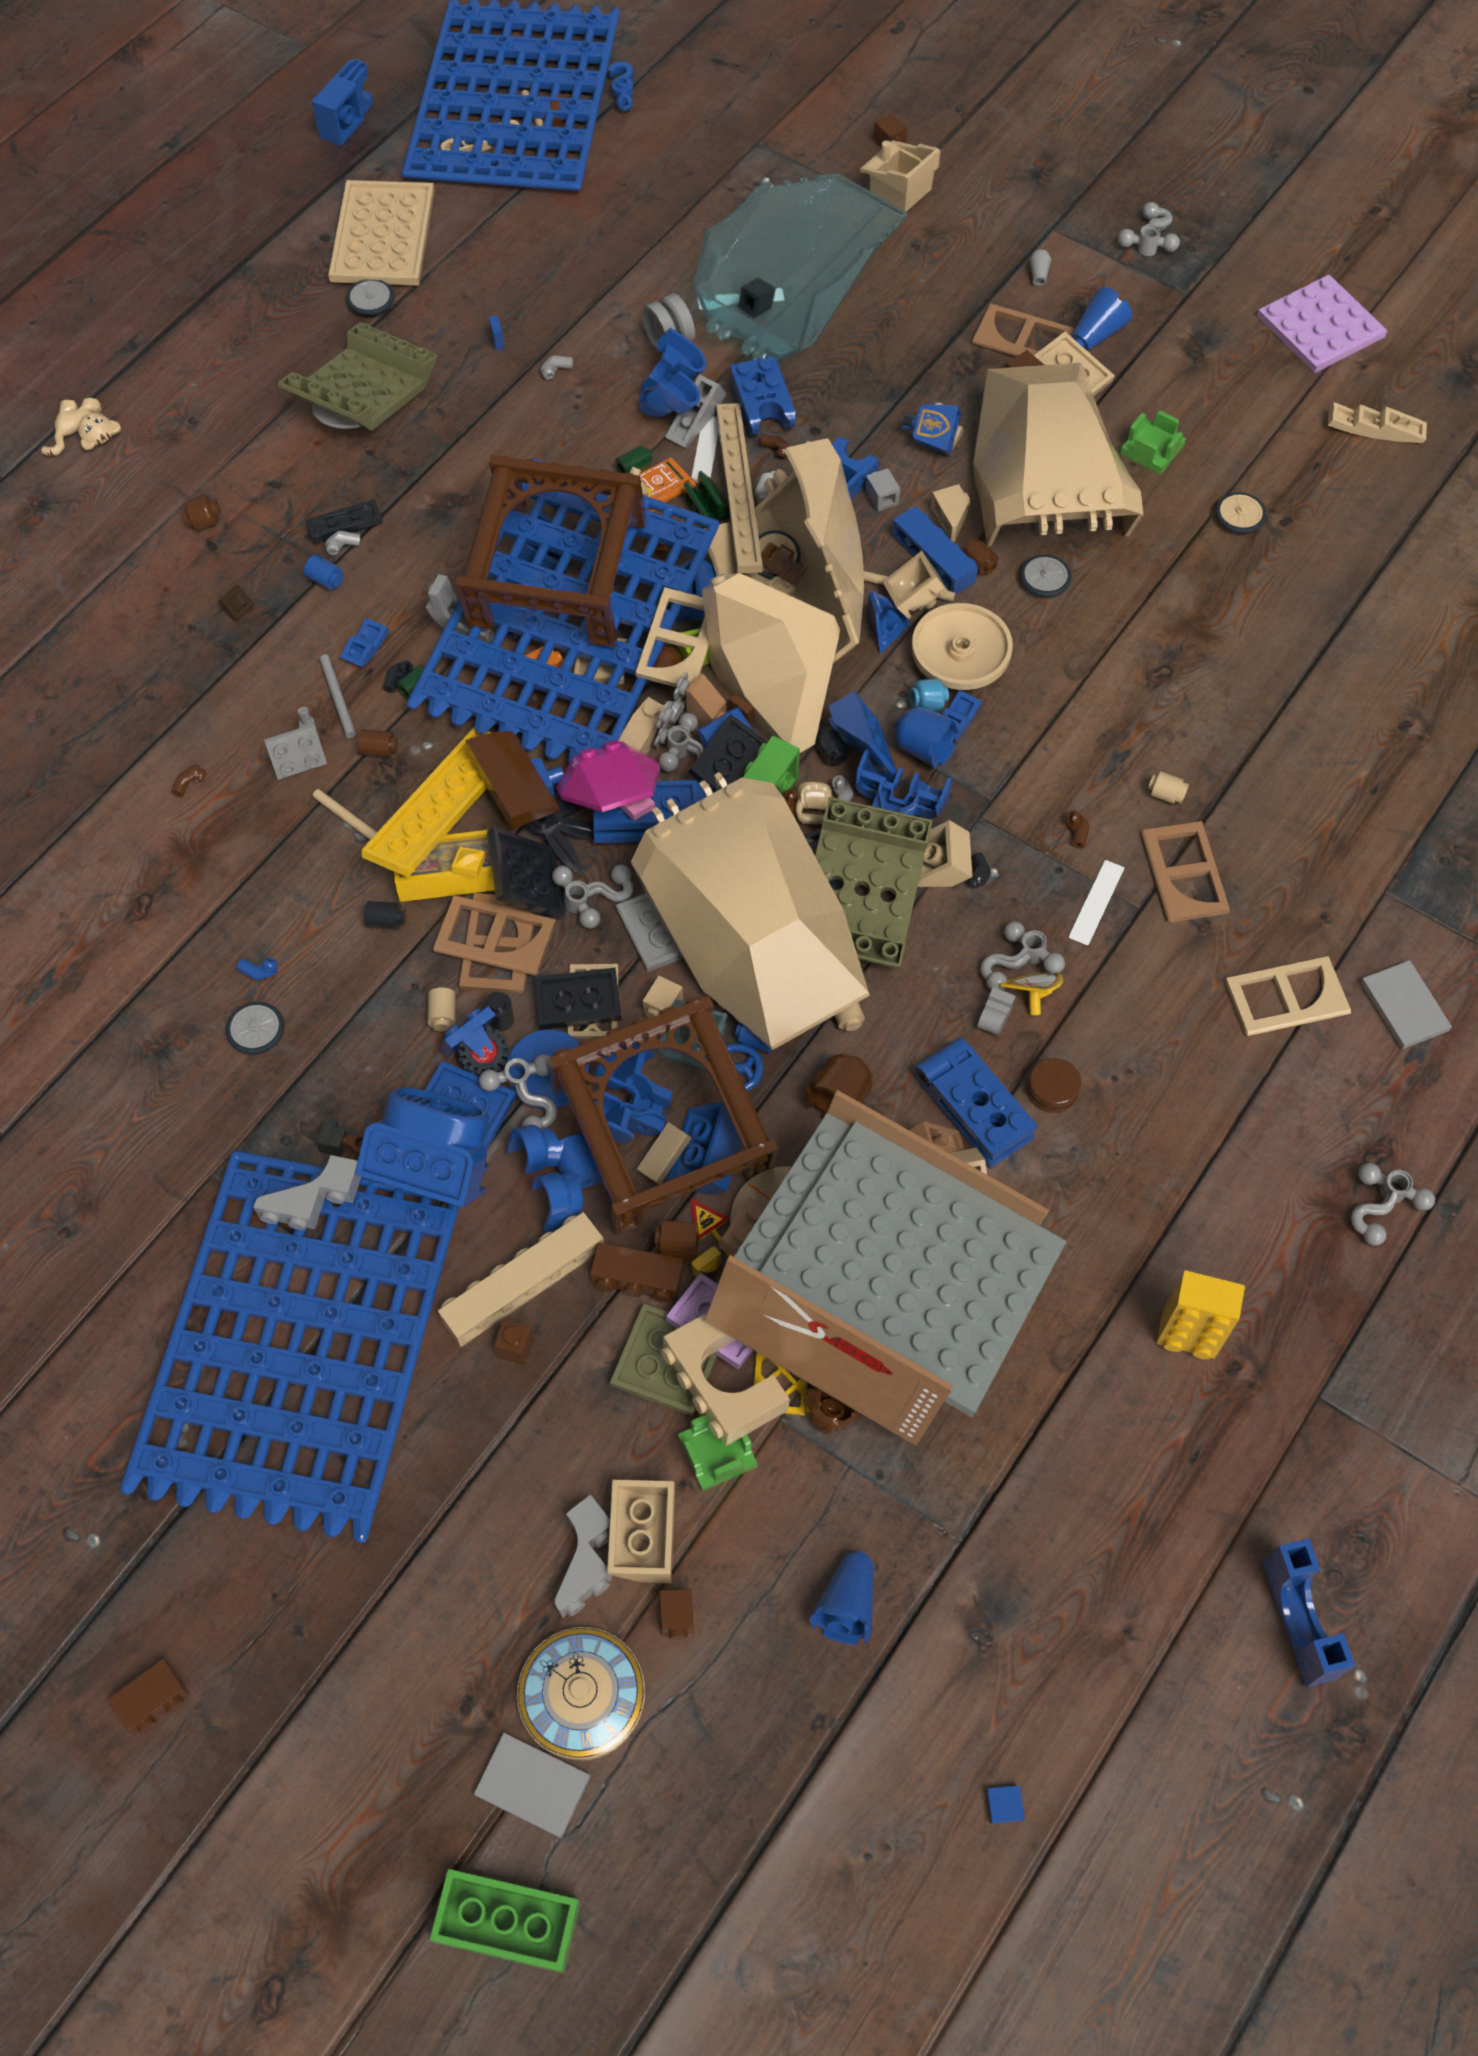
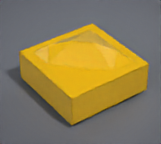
(468, 861)
(706, 1262)

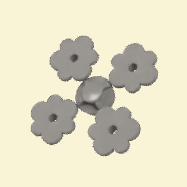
(672, 710)

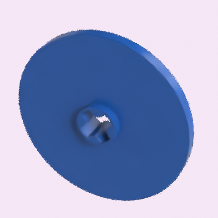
(534, 1045)

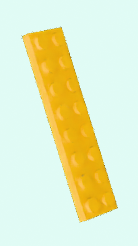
(427, 813)

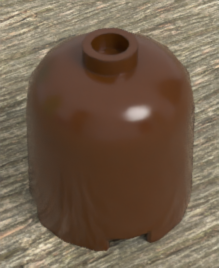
(839, 1073)

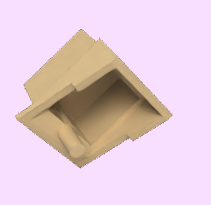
(902, 172)

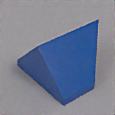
(885, 620)

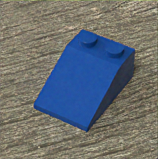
(861, 729)

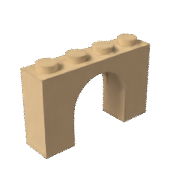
(729, 1413)

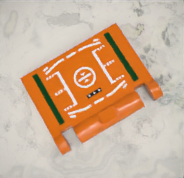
(666, 480)

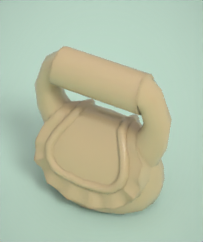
(812, 796)

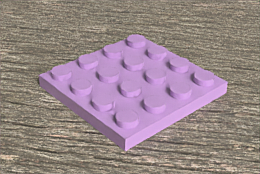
(1321, 323)

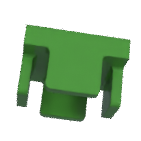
(1154, 442)
(710, 1457)

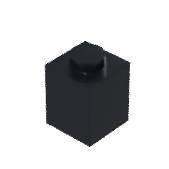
(756, 297)

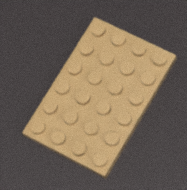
(382, 232)

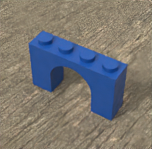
(1290, 1576)

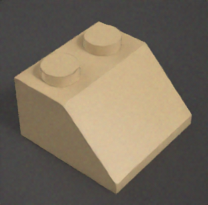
(946, 857)

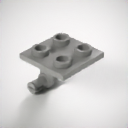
(297, 749)

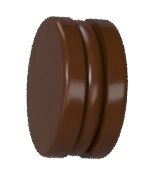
(1054, 1085)

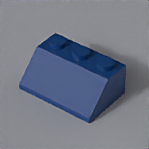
(711, 1140)

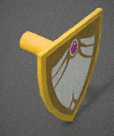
(1038, 985)

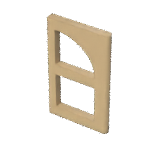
(700, 645)
(1329, 1005)

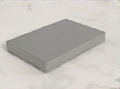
(647, 933)
(1406, 1004)
(532, 1785)

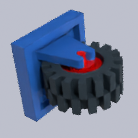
(476, 1043)

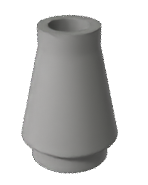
(1040, 265)

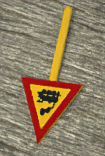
(708, 1220)

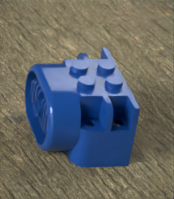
(427, 1146)

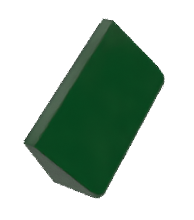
(713, 496)
(696, 502)

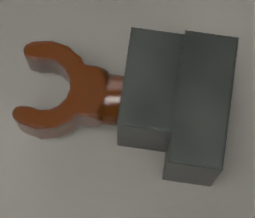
(334, 1139)

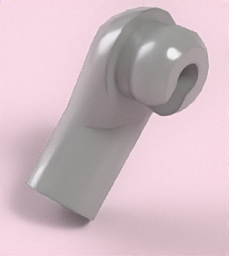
(553, 363)
(339, 539)
(842, 788)

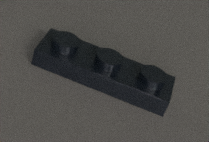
(345, 519)

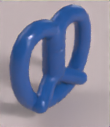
(745, 1068)

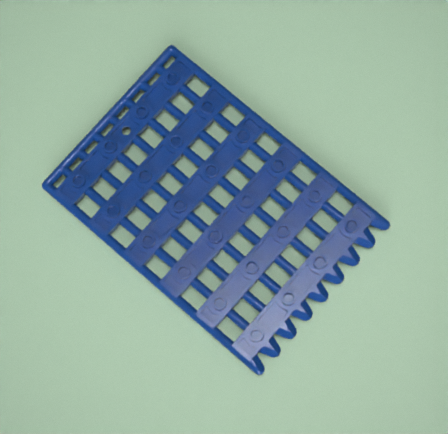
(512, 169)
(560, 682)
(210, 1412)

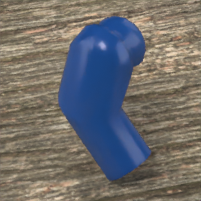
(258, 972)

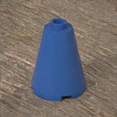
(1101, 318)
(847, 1601)

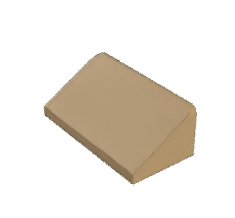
(664, 1153)

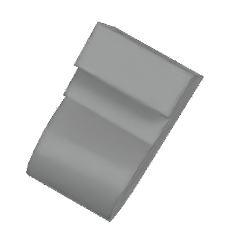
(996, 1011)

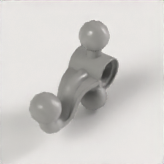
(1150, 234)
(687, 723)
(588, 916)
(1015, 932)
(490, 1081)
(1370, 1174)

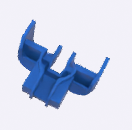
(670, 382)
(880, 786)
(647, 1100)
(573, 1161)

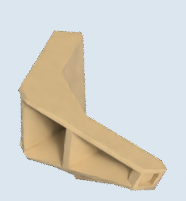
(771, 654)

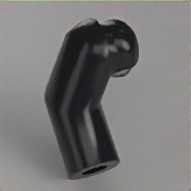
(982, 871)

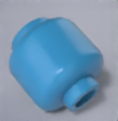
(929, 694)

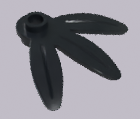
(557, 823)

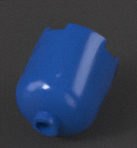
(926, 735)

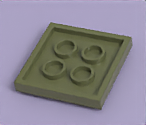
(644, 1370)

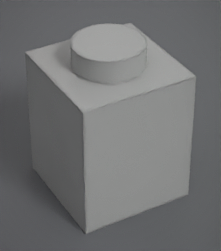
(882, 490)

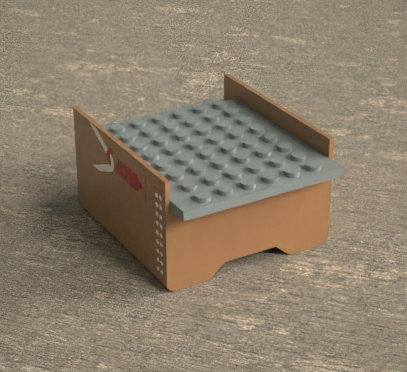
(884, 1271)

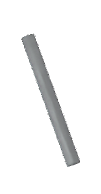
(337, 696)

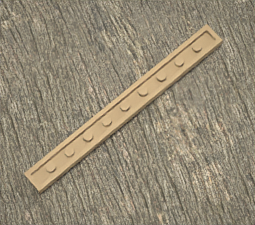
(739, 489)

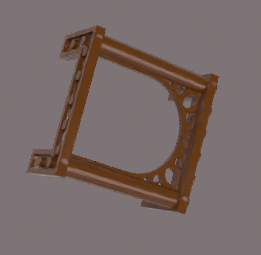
(507, 494)
(694, 1021)

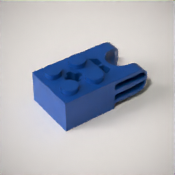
(342, 103)
(761, 393)
(854, 470)

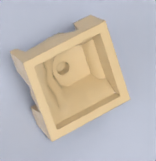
(915, 585)

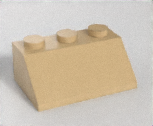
(642, 1530)

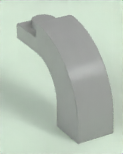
(442, 604)

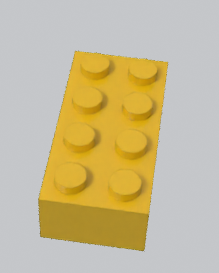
(1200, 1315)

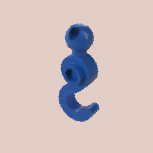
(622, 86)

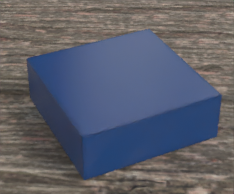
(496, 332)
(1005, 1804)

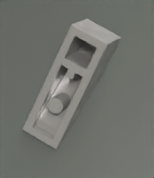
(690, 424)

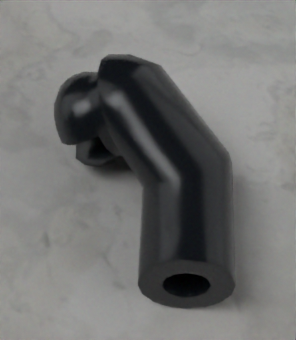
(395, 673)

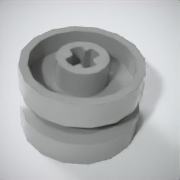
(667, 313)

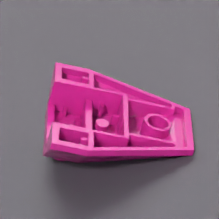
(609, 777)

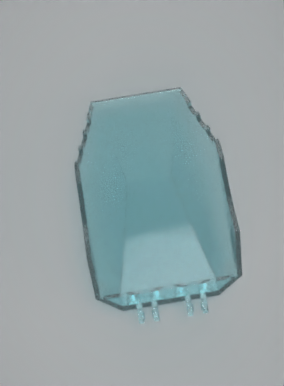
(803, 242)

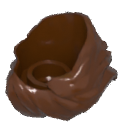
(827, 1412)

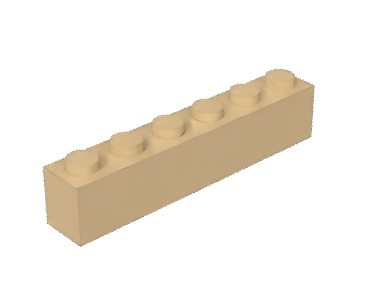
(520, 1279)

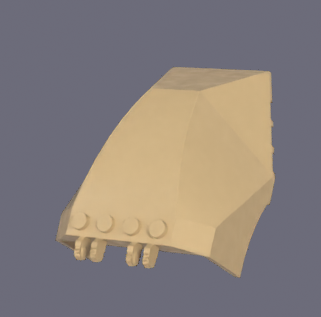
(1048, 453)
(819, 515)
(751, 909)

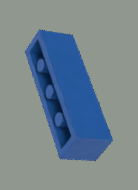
(919, 533)

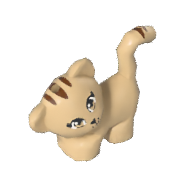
(88, 420)

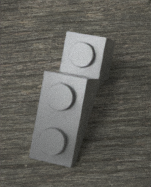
(303, 1204)
(587, 1571)

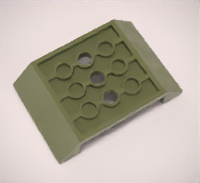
(367, 378)
(884, 854)

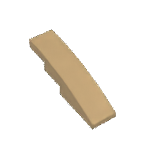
(1382, 425)

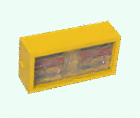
(435, 876)

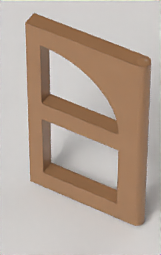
(989, 338)
(1175, 904)
(525, 932)
(523, 960)

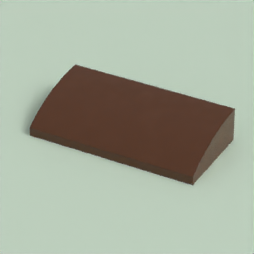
(510, 777)

